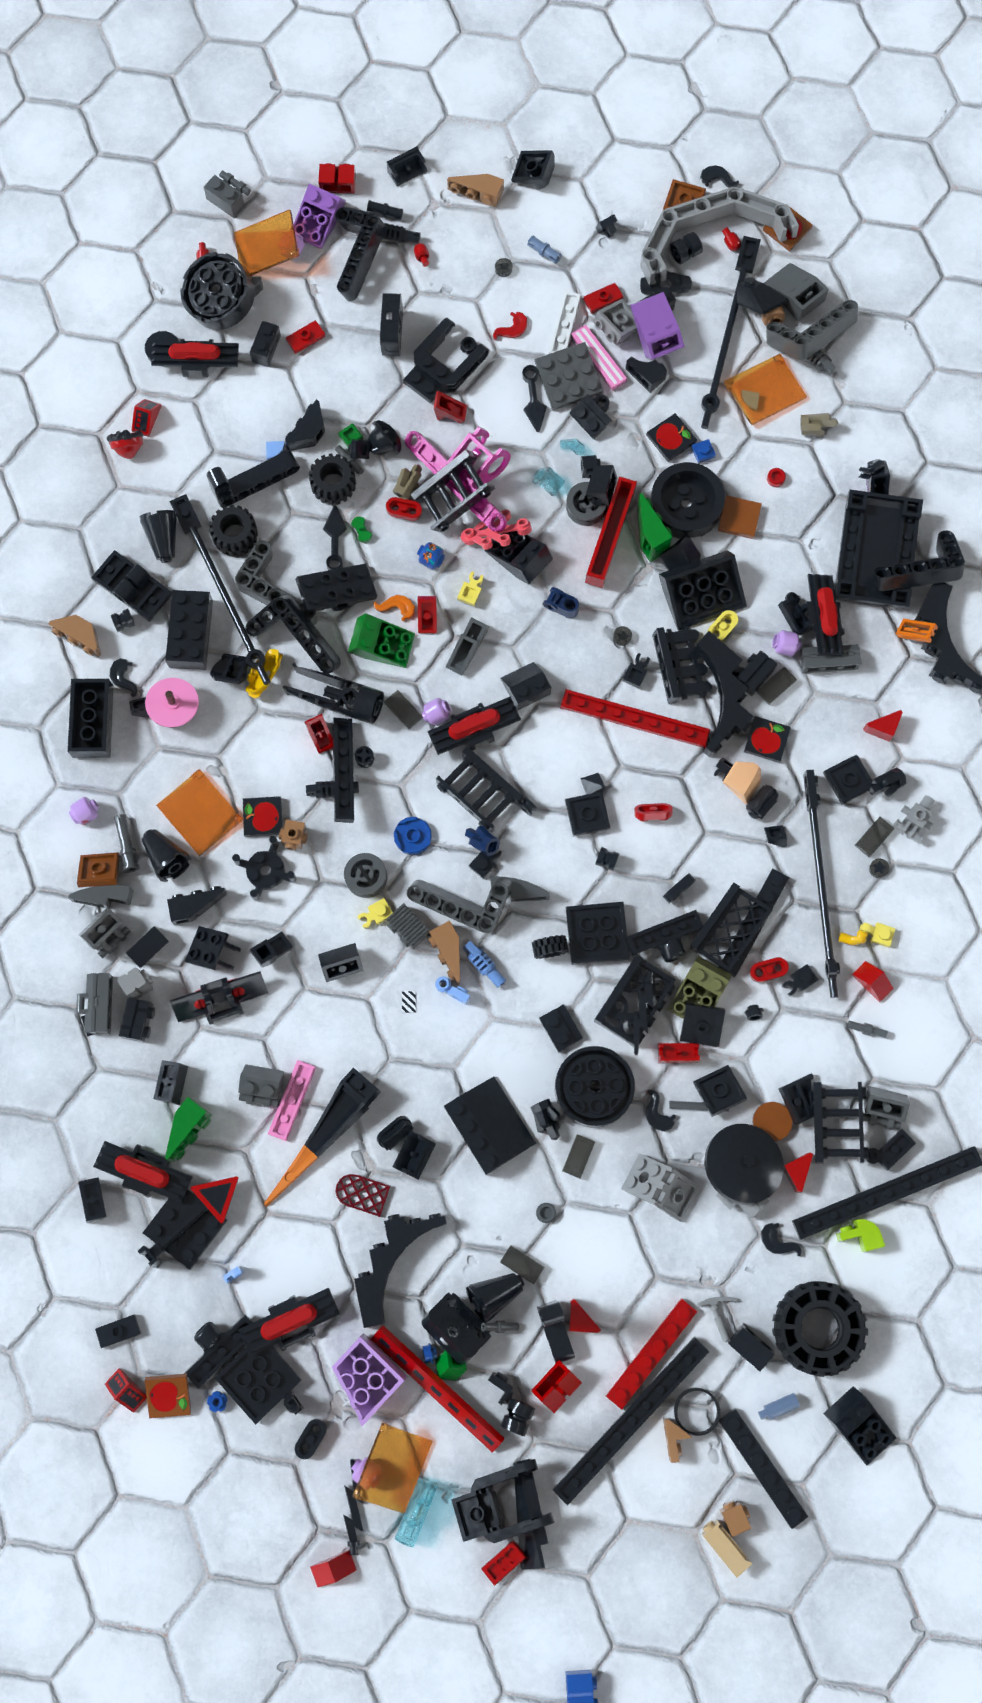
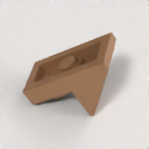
(672, 1434)

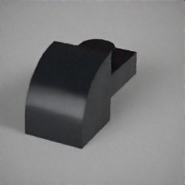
(271, 949)

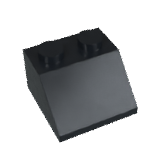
(526, 685)

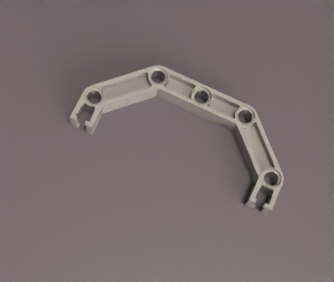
(708, 208)

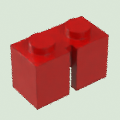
(337, 178)
(555, 1386)

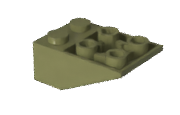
(701, 986)

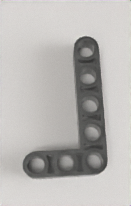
(816, 336)
(256, 582)
(463, 905)

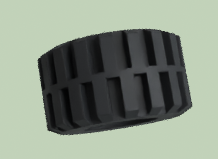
(325, 467)
(229, 517)

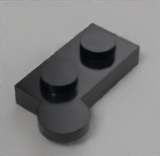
(793, 613)
(892, 1150)

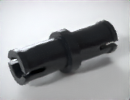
(384, 210)

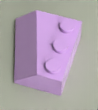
(367, 1377)

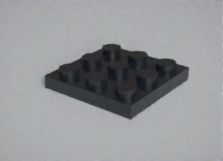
(597, 933)
(192, 1241)
(258, 1381)

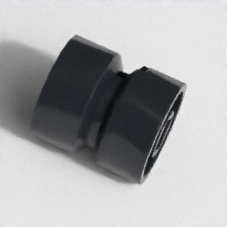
(686, 247)
(517, 1417)

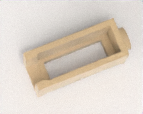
(726, 1547)

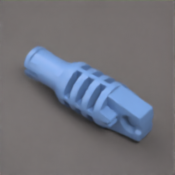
(483, 963)

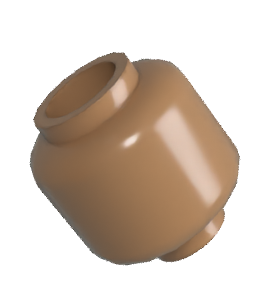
(774, 315)

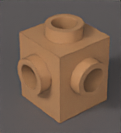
(294, 829)

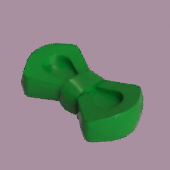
(363, 535)

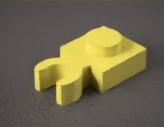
(470, 591)
(378, 911)

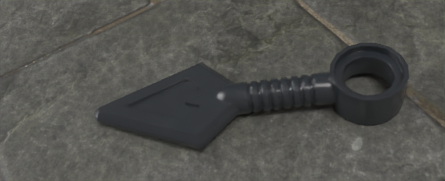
(534, 409)
(334, 528)

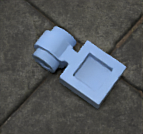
(457, 993)

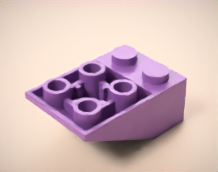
(317, 215)
(656, 326)

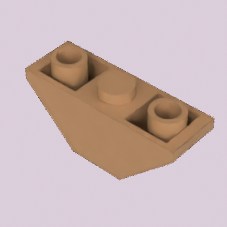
(77, 632)

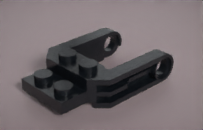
(432, 375)
(480, 1511)

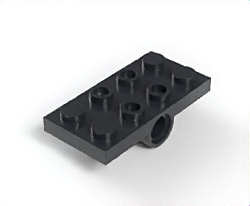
(132, 585)
(336, 588)

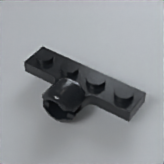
(666, 936)
(217, 1349)

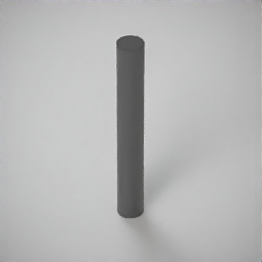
(688, 1105)

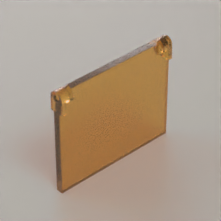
(267, 243)
(765, 389)
(199, 812)
(392, 1468)

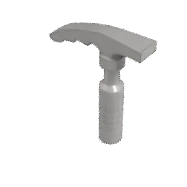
(718, 1319)

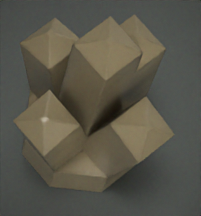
(814, 423)
(408, 482)

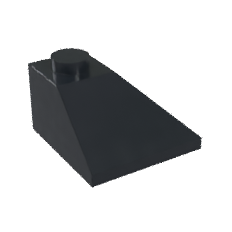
(758, 296)

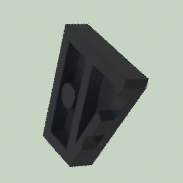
(799, 1099)

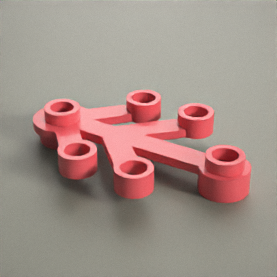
(473, 535)

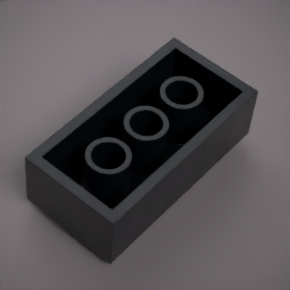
(189, 629)
(90, 718)

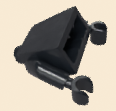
(876, 476)

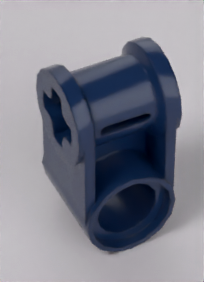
(558, 601)

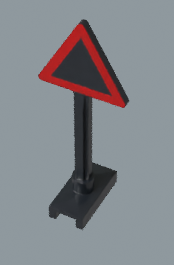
(214, 1196)

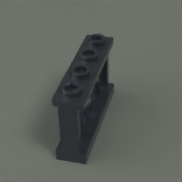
(633, 973)

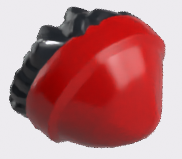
(126, 443)

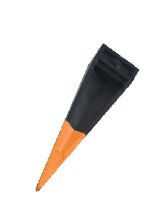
(343, 1110)

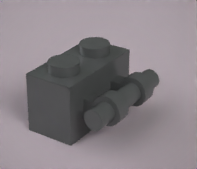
(225, 196)
(100, 929)
(260, 1085)
(885, 1104)

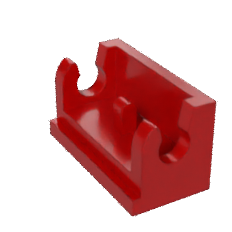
(678, 1053)

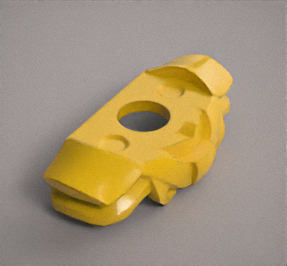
(256, 686)

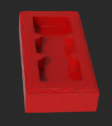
(602, 298)
(305, 337)
(503, 1562)

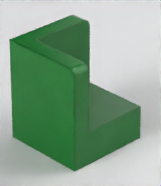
(448, 1368)

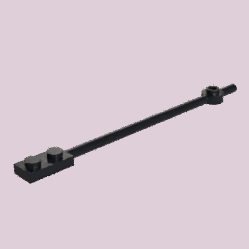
(745, 265)
(190, 524)
(832, 967)

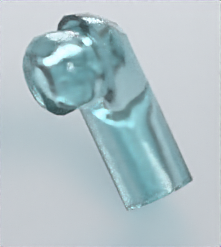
(574, 444)

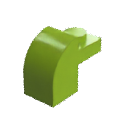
(866, 1232)

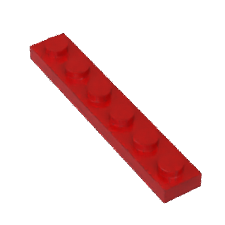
(651, 1353)

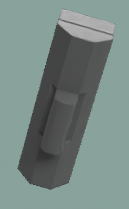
(812, 662)
(99, 996)

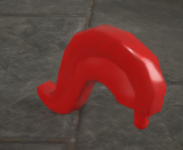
(516, 330)

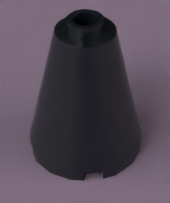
(161, 533)
(165, 856)
(494, 1295)

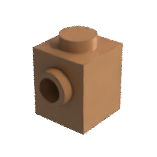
(735, 1517)

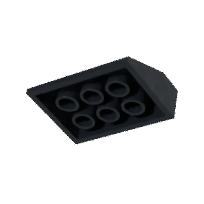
(703, 589)
(489, 1125)

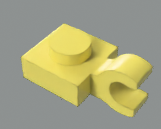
(880, 933)

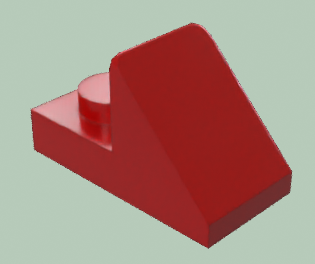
(449, 407)
(427, 614)

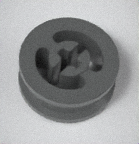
(586, 515)
(377, 867)

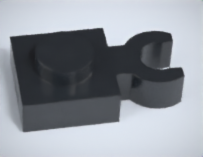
(635, 673)
(483, 864)
(801, 978)
(292, 1403)

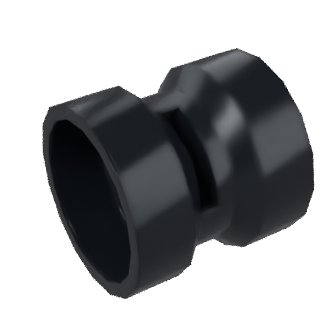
(123, 620)
(607, 858)

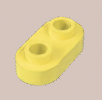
(721, 627)

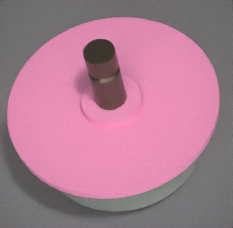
(172, 702)

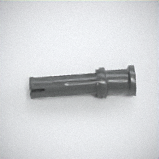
(127, 852)

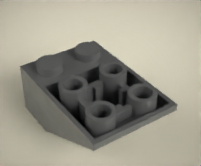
(800, 287)

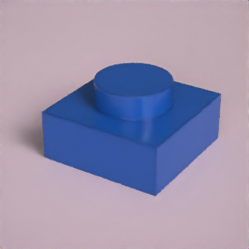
(703, 451)

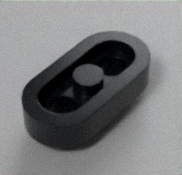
(311, 1438)

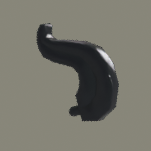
(714, 172)
(117, 673)
(655, 1119)
(772, 1244)

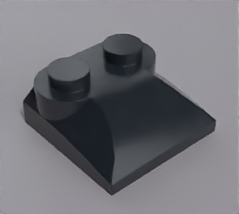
(534, 168)

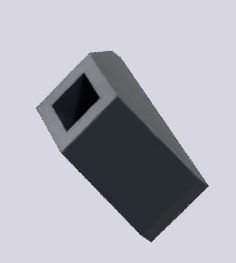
(307, 429)

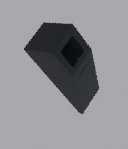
(190, 907)

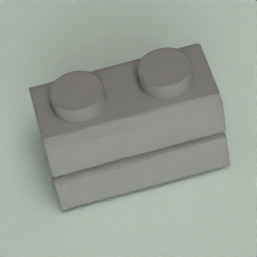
(135, 983)

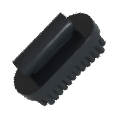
(762, 802)
(394, 1132)

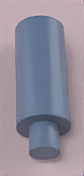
(779, 1407)

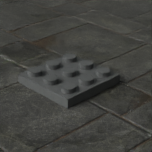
(568, 376)

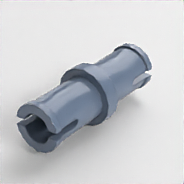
(544, 249)

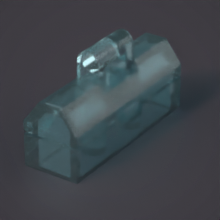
(416, 1512)

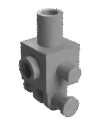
(916, 819)

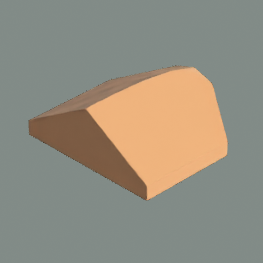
(743, 780)

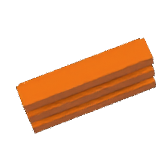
(916, 633)

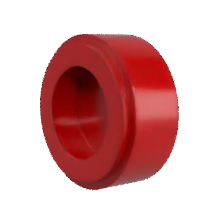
(776, 477)

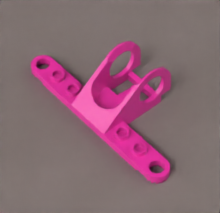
(436, 461)

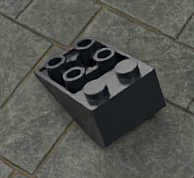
(522, 557)
(860, 1425)

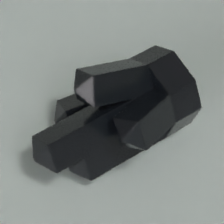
(890, 780)
(545, 1118)

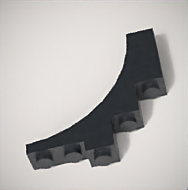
(948, 662)
(724, 666)
(371, 1288)

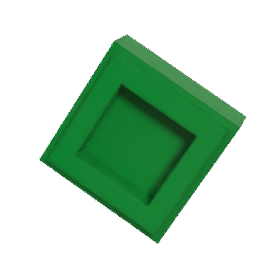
(350, 433)

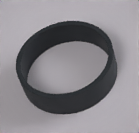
(717, 1414)

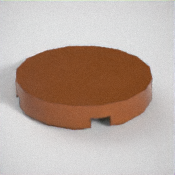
(773, 1119)

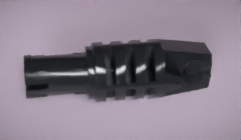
(400, 234)
(325, 789)

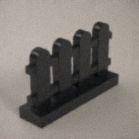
(672, 674)

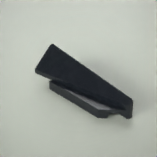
(528, 1508)

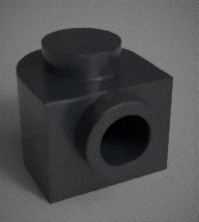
(587, 465)

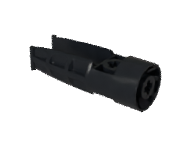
(365, 705)

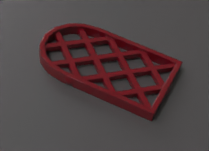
(364, 1188)

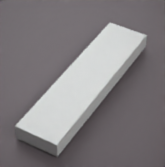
(565, 321)

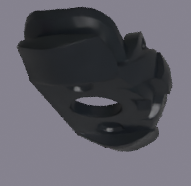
(679, 283)

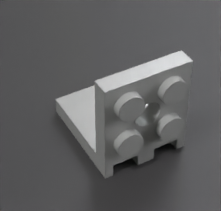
(660, 1186)

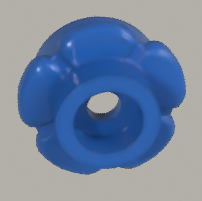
(429, 1353)
(217, 1395)

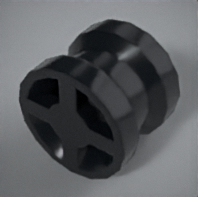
(364, 752)

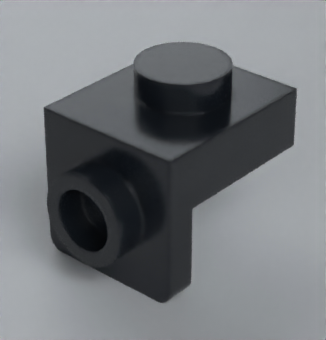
(501, 1382)

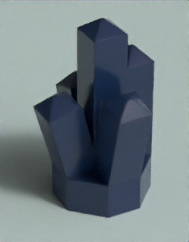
(483, 840)

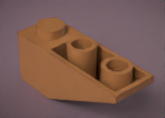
(480, 187)
(447, 943)

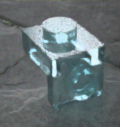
(548, 480)

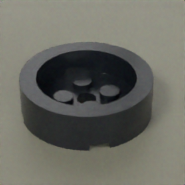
(234, 292)
(691, 483)
(591, 1107)

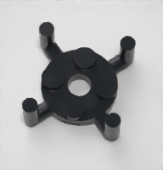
(261, 859)

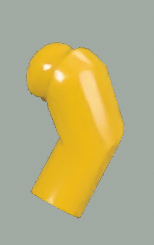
(853, 940)

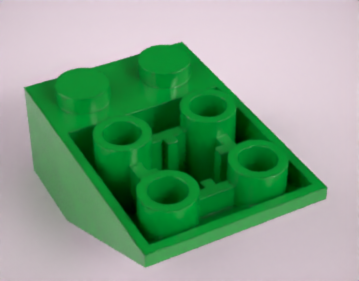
(653, 534)
(381, 641)
(186, 1124)

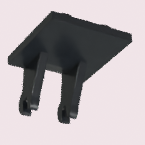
(207, 948)

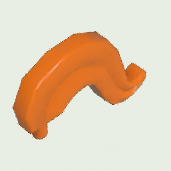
(399, 601)

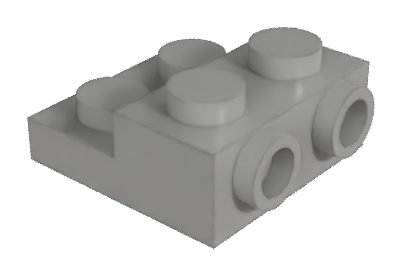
(616, 322)

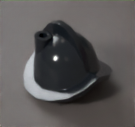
(384, 439)

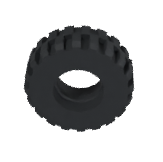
(850, 1323)

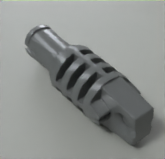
(822, 362)

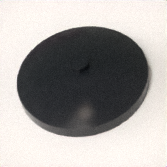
(744, 1164)

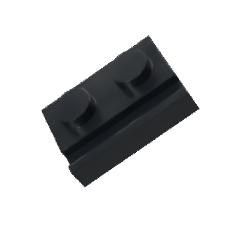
(590, 416)
(560, 1028)

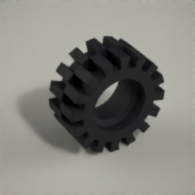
(550, 946)

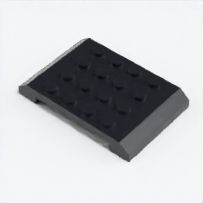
(875, 534)

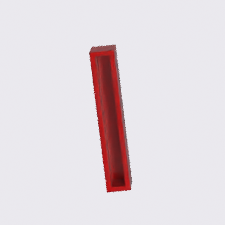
(610, 532)

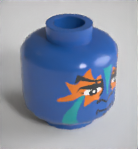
(431, 555)

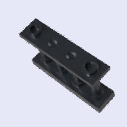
(437, 483)
(483, 771)
(822, 1132)

